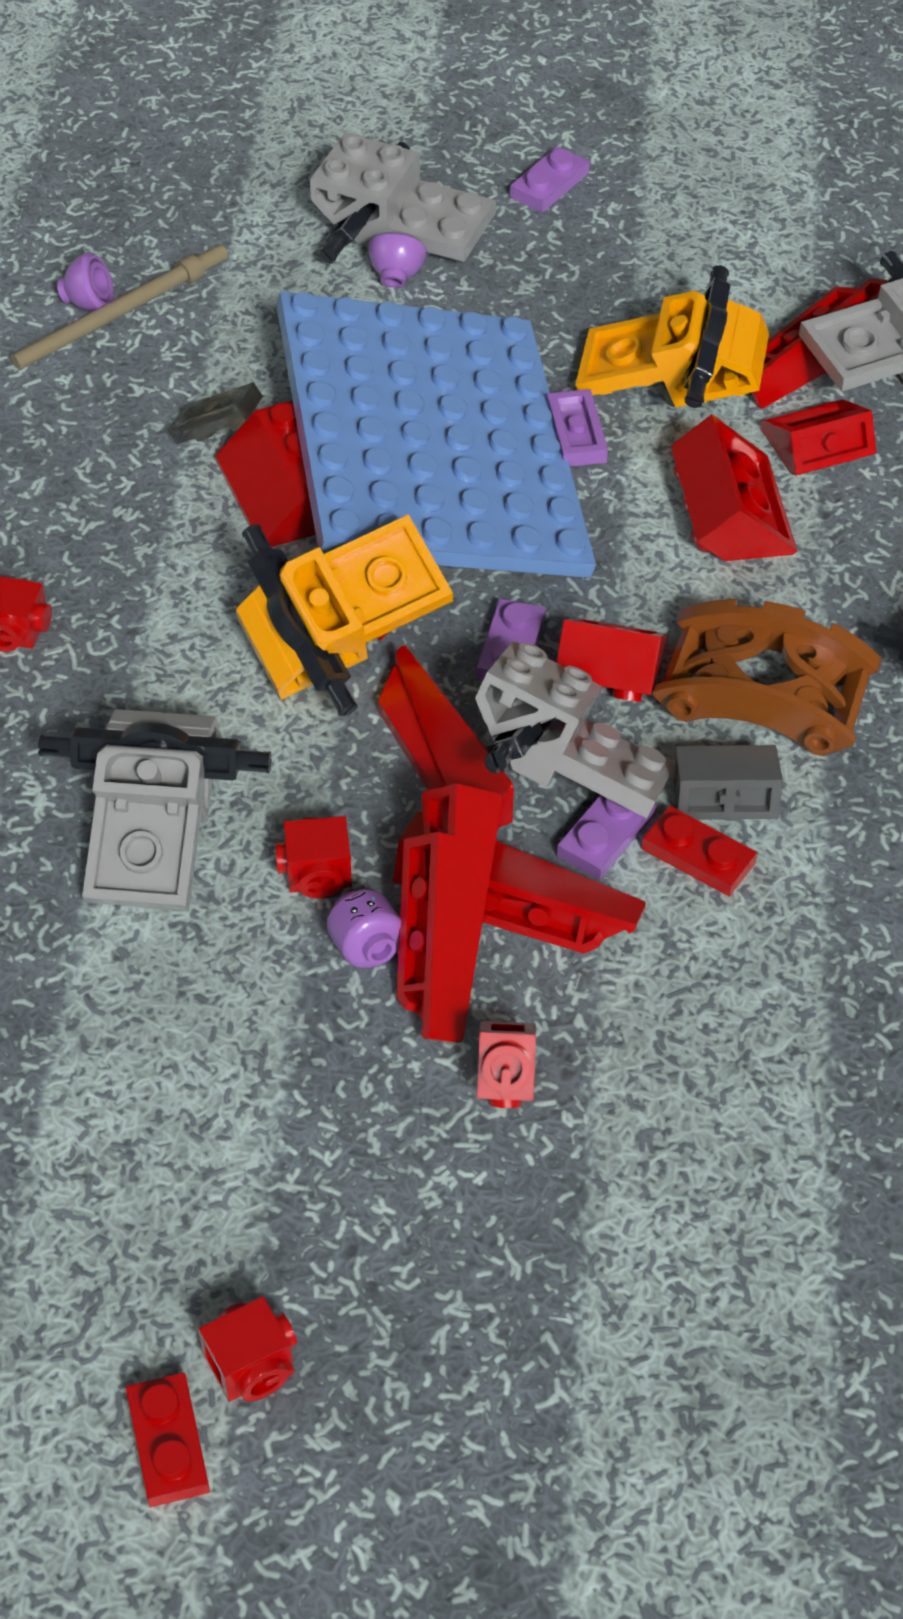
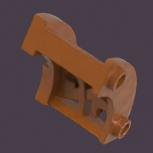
(790, 707)

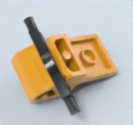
(695, 345)
(322, 608)

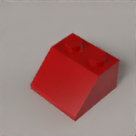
(613, 655)

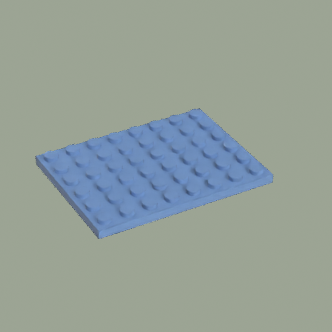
(435, 424)

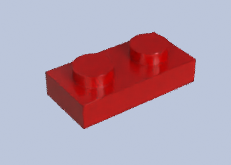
(699, 850)
(167, 1440)

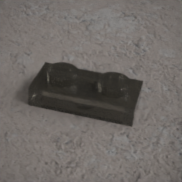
(215, 413)

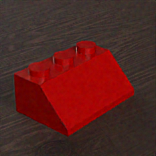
(268, 474)
(731, 494)

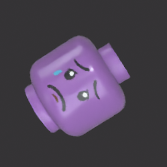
(363, 926)

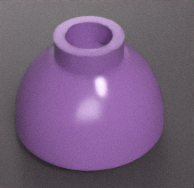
(396, 257)
(86, 283)

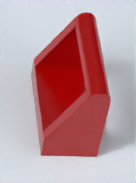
(821, 436)

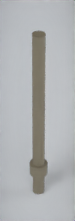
(186, 270)

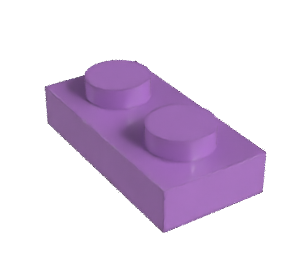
(549, 179)
(578, 427)
(510, 623)
(601, 836)

